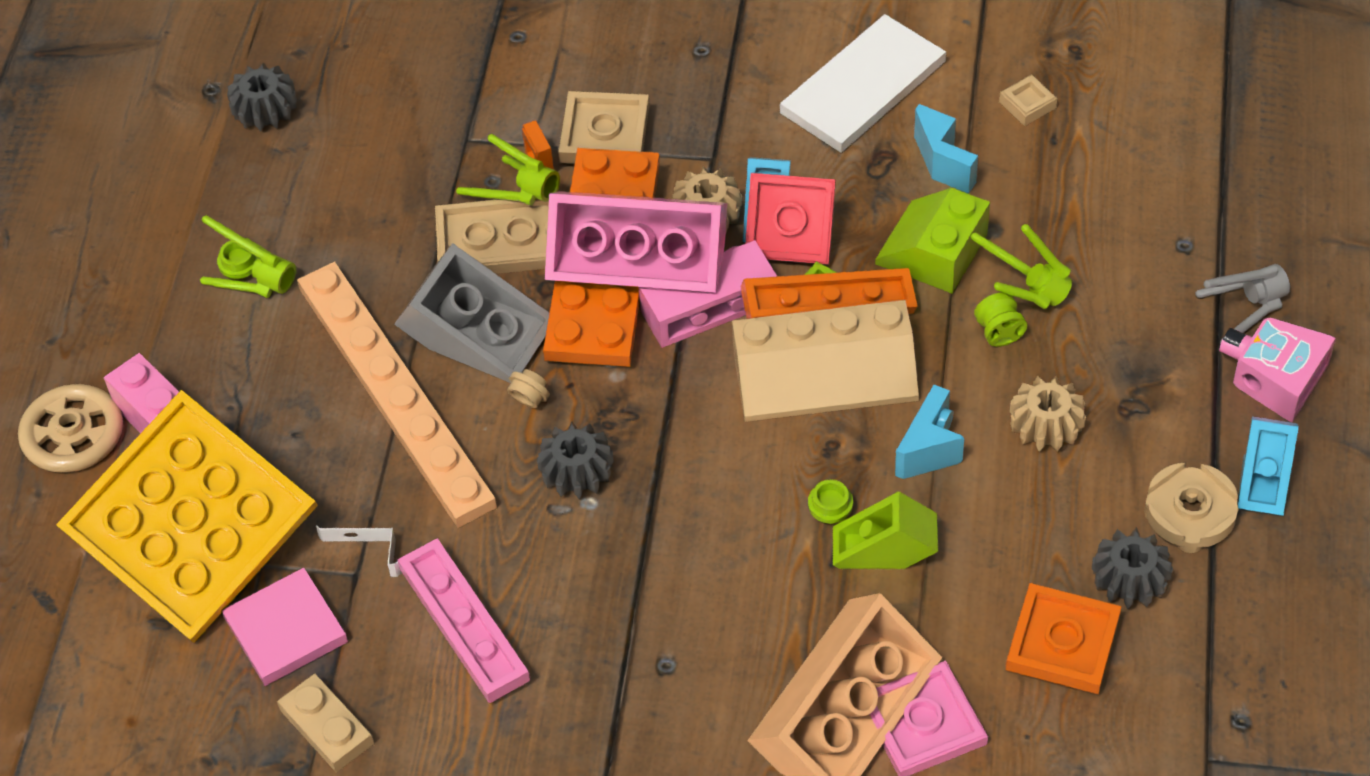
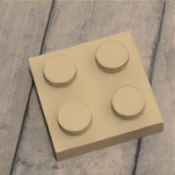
(603, 122)

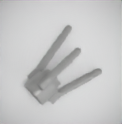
(1260, 286)

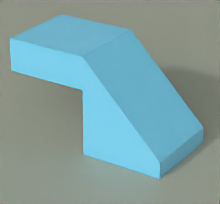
(936, 142)

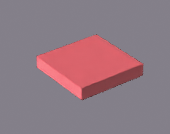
(791, 217)

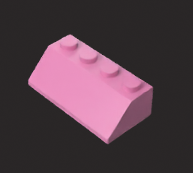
(635, 241)

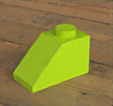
(886, 535)

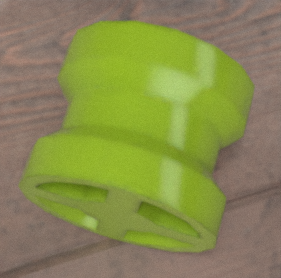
(1000, 319)

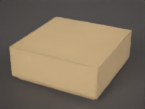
(1028, 100)

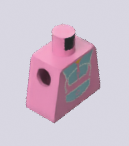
(1279, 363)

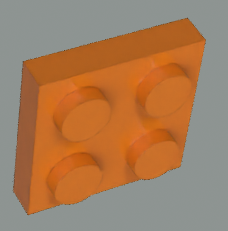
(1063, 638)

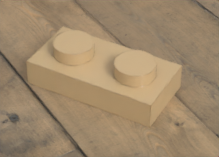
(325, 722)

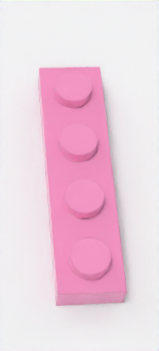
(464, 620)

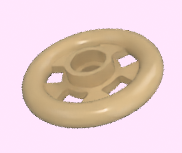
(54, 402)

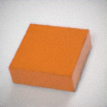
(536, 144)

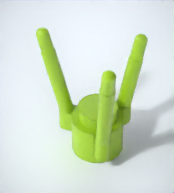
(533, 178)
(270, 270)
(1047, 283)

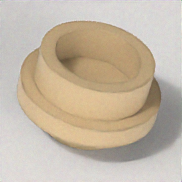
(528, 388)

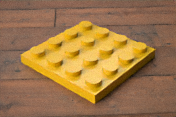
(187, 515)

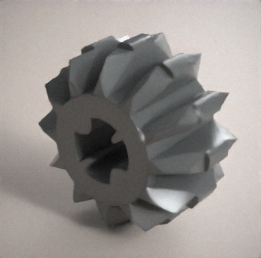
(261, 97)
(575, 460)
(1132, 568)

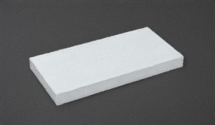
(862, 83)

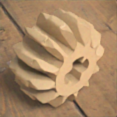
(711, 188)
(1047, 413)

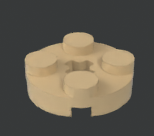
(1191, 528)

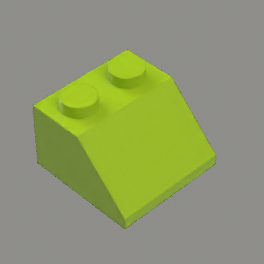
(936, 238)

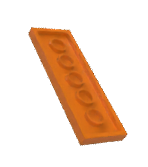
(591, 319)

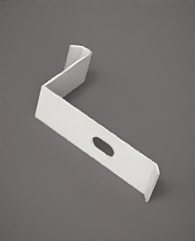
(364, 534)

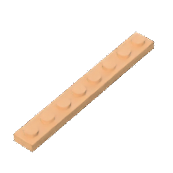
(397, 395)

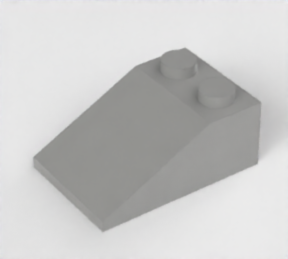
(474, 317)

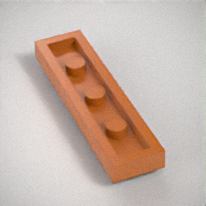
(826, 291)

